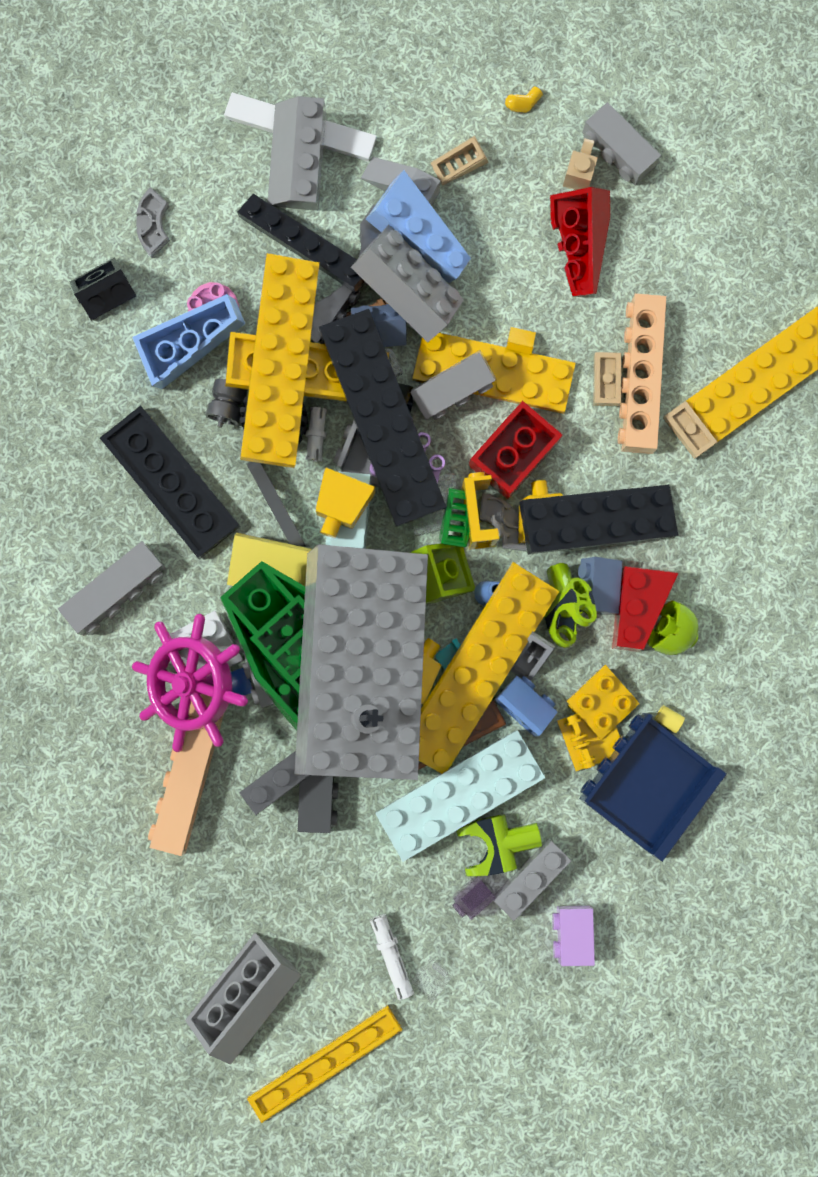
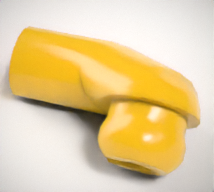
(523, 103)

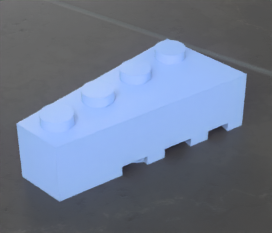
(420, 226)
(186, 339)

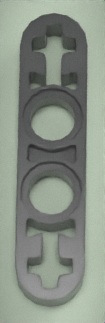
(275, 504)

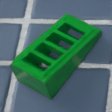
(444, 537)

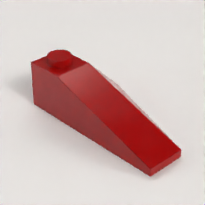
(583, 226)

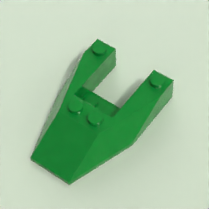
(268, 622)

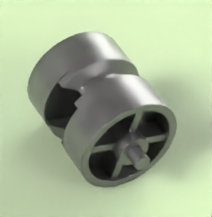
(225, 404)

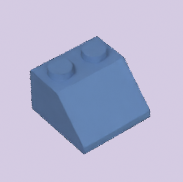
(526, 705)

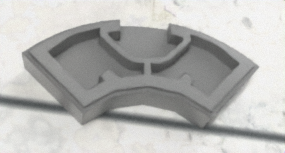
(149, 222)
(505, 518)

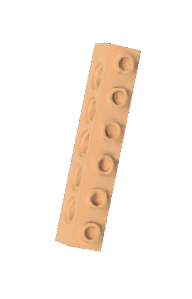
(651, 309)

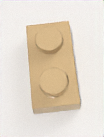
(607, 379)
(690, 429)

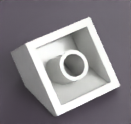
(213, 631)

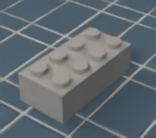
(408, 283)

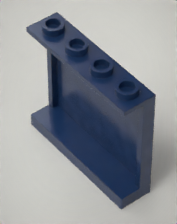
(651, 786)

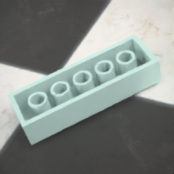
(459, 795)

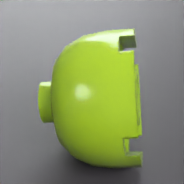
(675, 631)

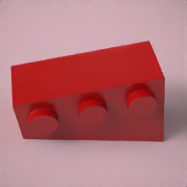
(641, 602)

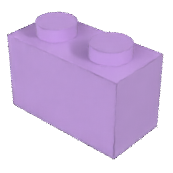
(575, 935)

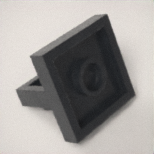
(102, 289)

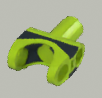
(569, 604)
(501, 844)

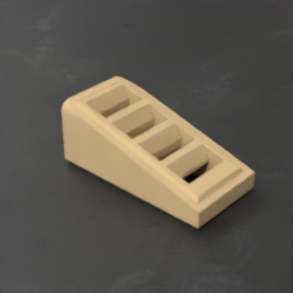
(463, 148)

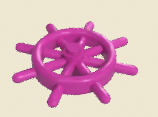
(211, 680)

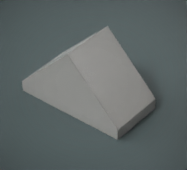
(532, 656)

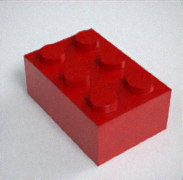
(515, 449)

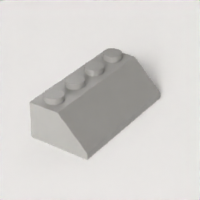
(297, 153)
(242, 999)

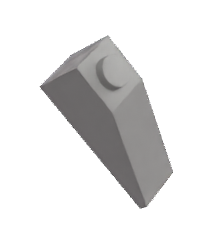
(382, 173)

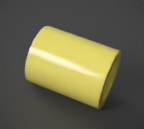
(669, 719)

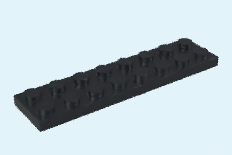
(382, 417)

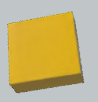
(521, 340)

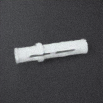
(388, 945)

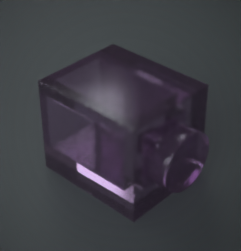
(472, 898)

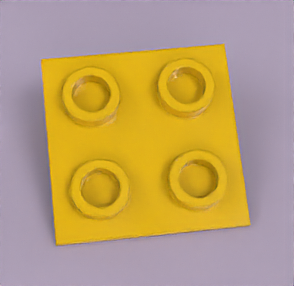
(602, 702)
(584, 744)

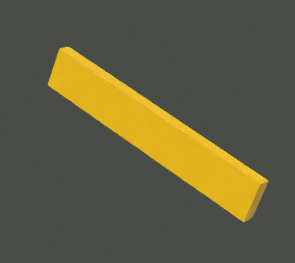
(324, 1063)

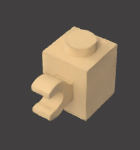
(581, 167)

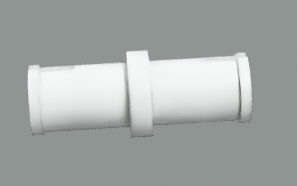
(316, 434)

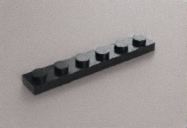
(301, 241)

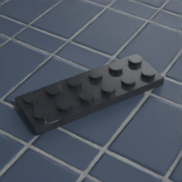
(170, 482)
(598, 519)

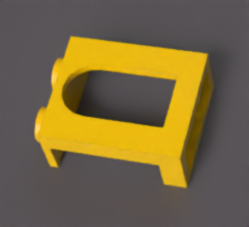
(477, 538)

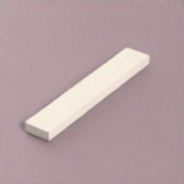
(336, 136)

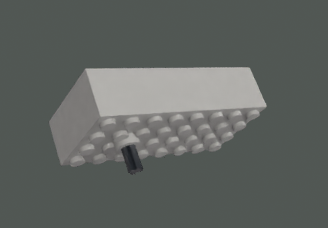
(361, 663)

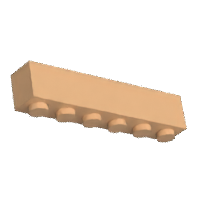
(183, 790)

